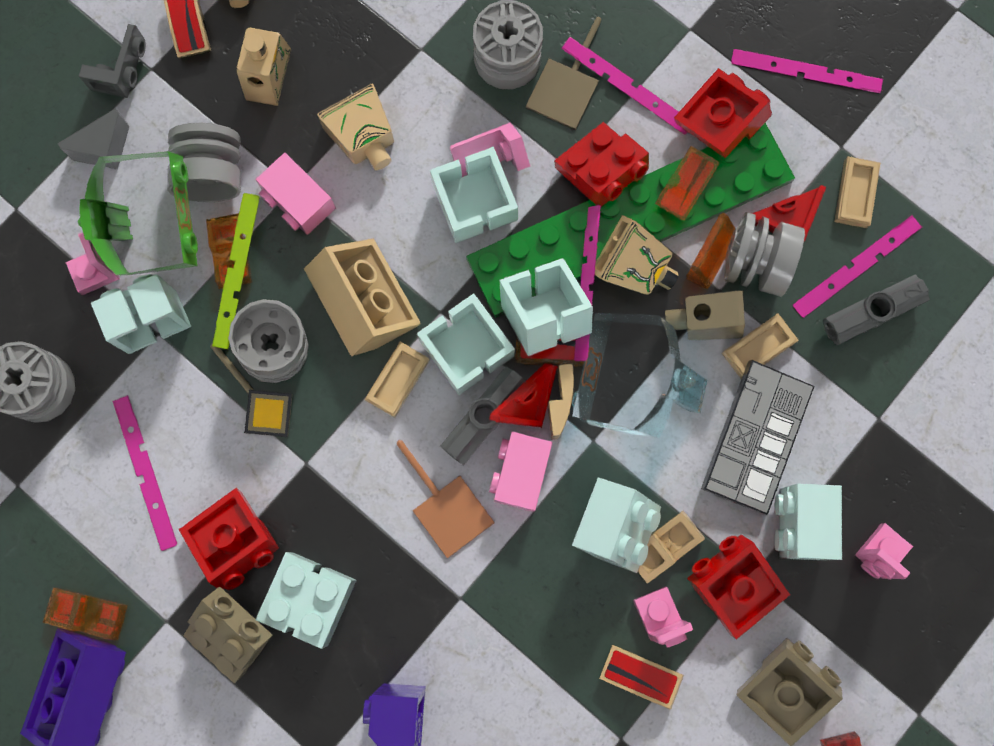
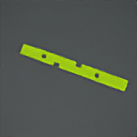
(235, 275)

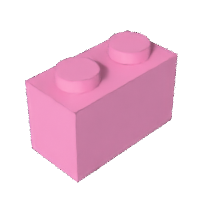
(295, 194)
(521, 472)

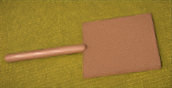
(451, 514)

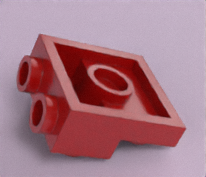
(724, 112)
(603, 164)
(229, 541)
(738, 584)

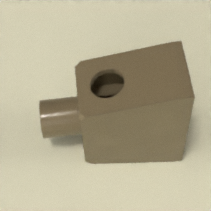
(723, 311)

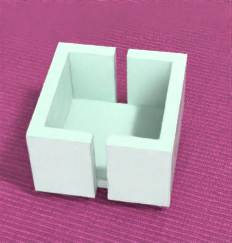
(477, 198)
(555, 312)
(128, 313)
(467, 345)
(809, 522)
(617, 525)
(306, 600)

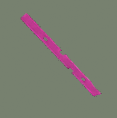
(811, 71)
(622, 82)
(861, 264)
(588, 273)
(142, 466)

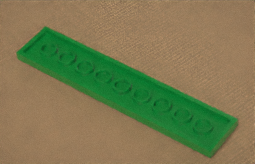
(744, 175)

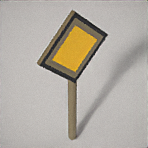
(266, 411)

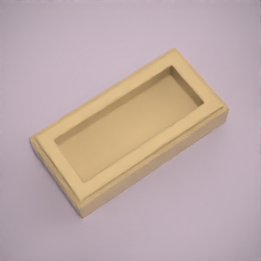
(857, 192)
(760, 344)
(397, 379)

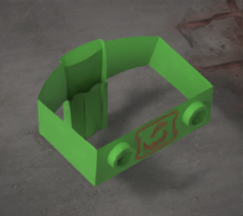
(109, 221)

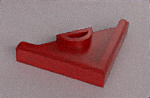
(796, 210)
(529, 402)

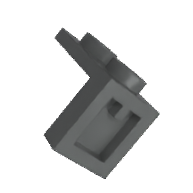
(117, 81)

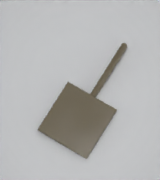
(564, 91)

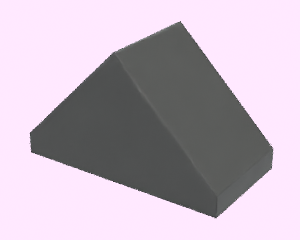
(98, 139)

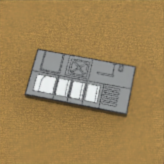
(757, 437)

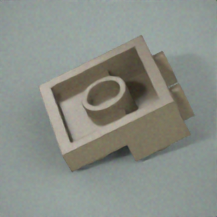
(226, 634)
(791, 691)

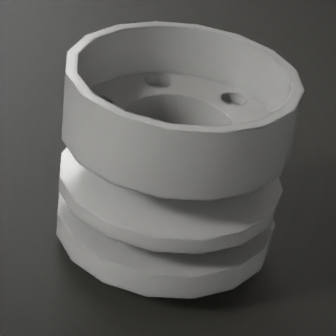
(512, 60)
(210, 159)
(768, 255)
(274, 323)
(33, 382)

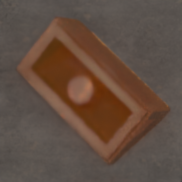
(712, 252)

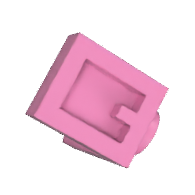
(504, 139)
(89, 270)
(883, 554)
(662, 618)

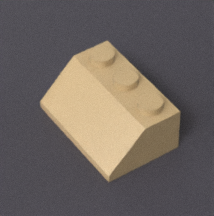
(361, 295)

